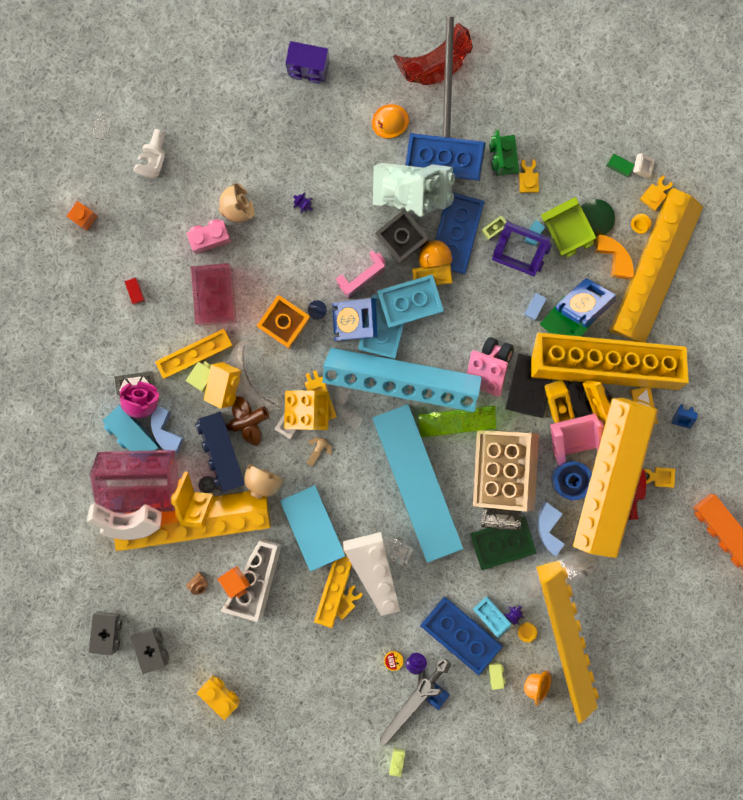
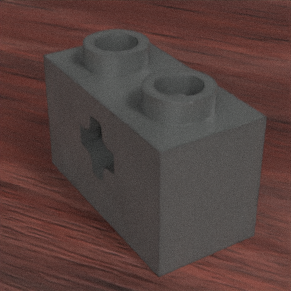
(98, 641)
(147, 660)

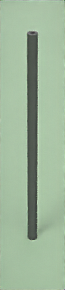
(448, 76)

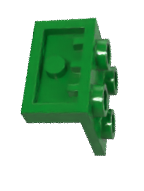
(504, 154)
(559, 324)

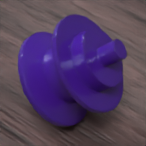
(303, 203)
(514, 615)
(416, 663)

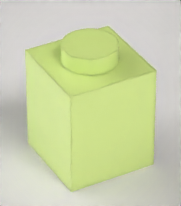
(199, 376)

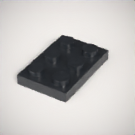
(527, 393)

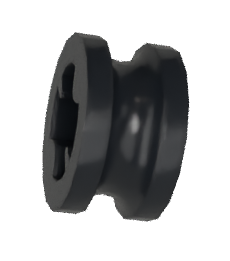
(208, 490)

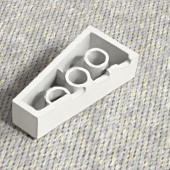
(372, 566)
(259, 574)

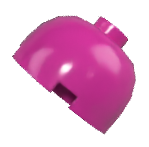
(139, 399)

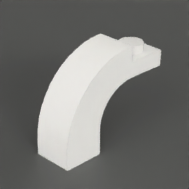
(125, 526)

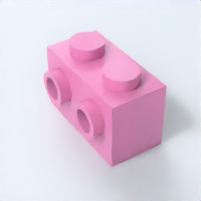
(208, 236)

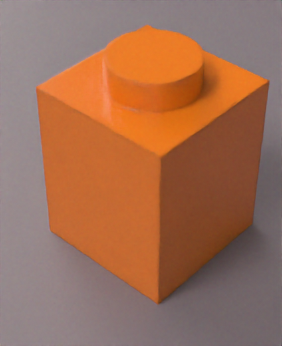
(82, 215)
(234, 583)

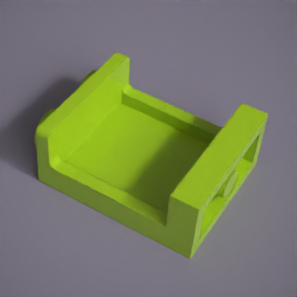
(569, 227)

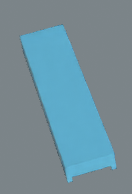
(402, 375)
(417, 483)

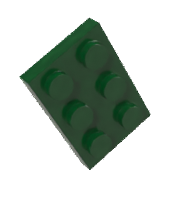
(502, 545)

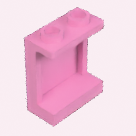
(363, 279)
(575, 436)

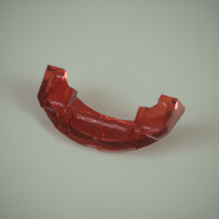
(431, 67)

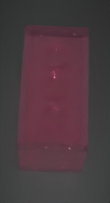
(134, 466)

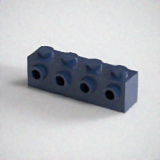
(220, 452)

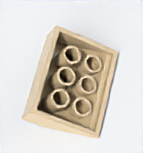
(506, 470)

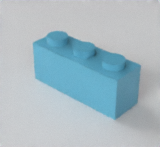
(129, 431)

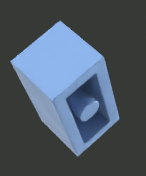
(535, 306)

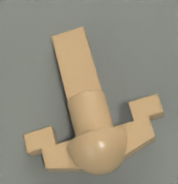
(321, 443)

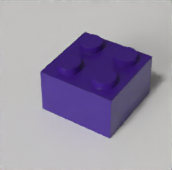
(307, 62)

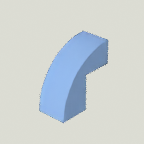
(165, 438)
(545, 522)

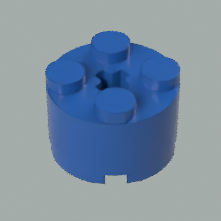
(562, 474)

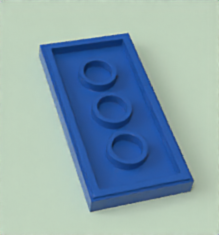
(461, 154)
(459, 228)
(461, 635)

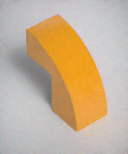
(621, 263)

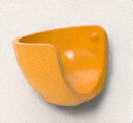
(435, 254)

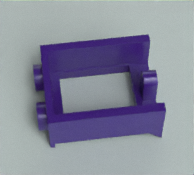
(536, 263)

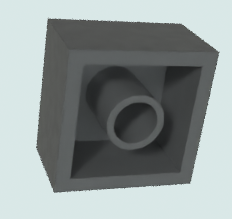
(401, 237)

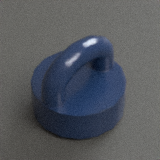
(317, 309)

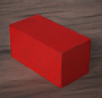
(134, 291)

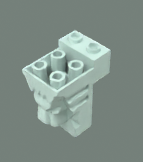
(413, 187)

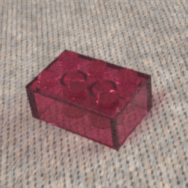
(213, 294)

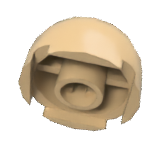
(235, 205)
(262, 482)

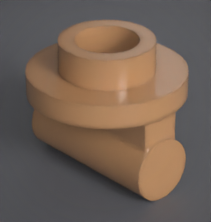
(197, 584)

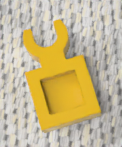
(528, 180)
(654, 195)
(662, 477)
(346, 604)

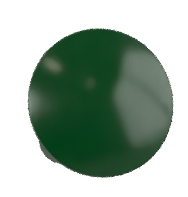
(599, 215)

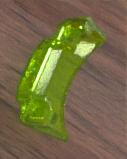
(457, 421)

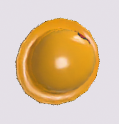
(390, 121)
(537, 686)

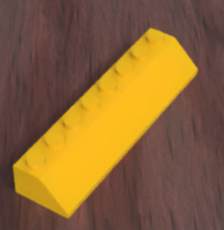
(656, 266)
(609, 361)
(615, 477)
(226, 516)
(567, 639)

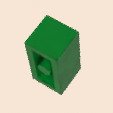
(620, 165)

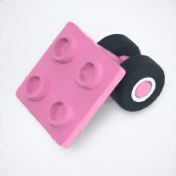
(491, 365)

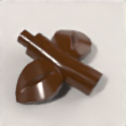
(247, 421)

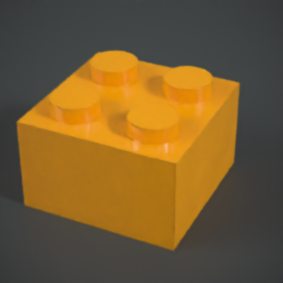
(283, 322)

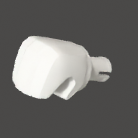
(154, 156)

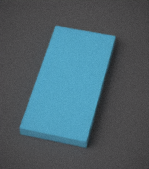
(312, 528)

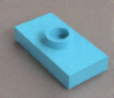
(492, 617)

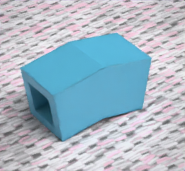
(536, 227)

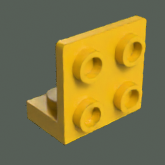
(306, 410)
(189, 505)

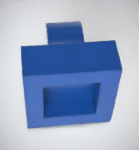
(684, 417)
(438, 701)

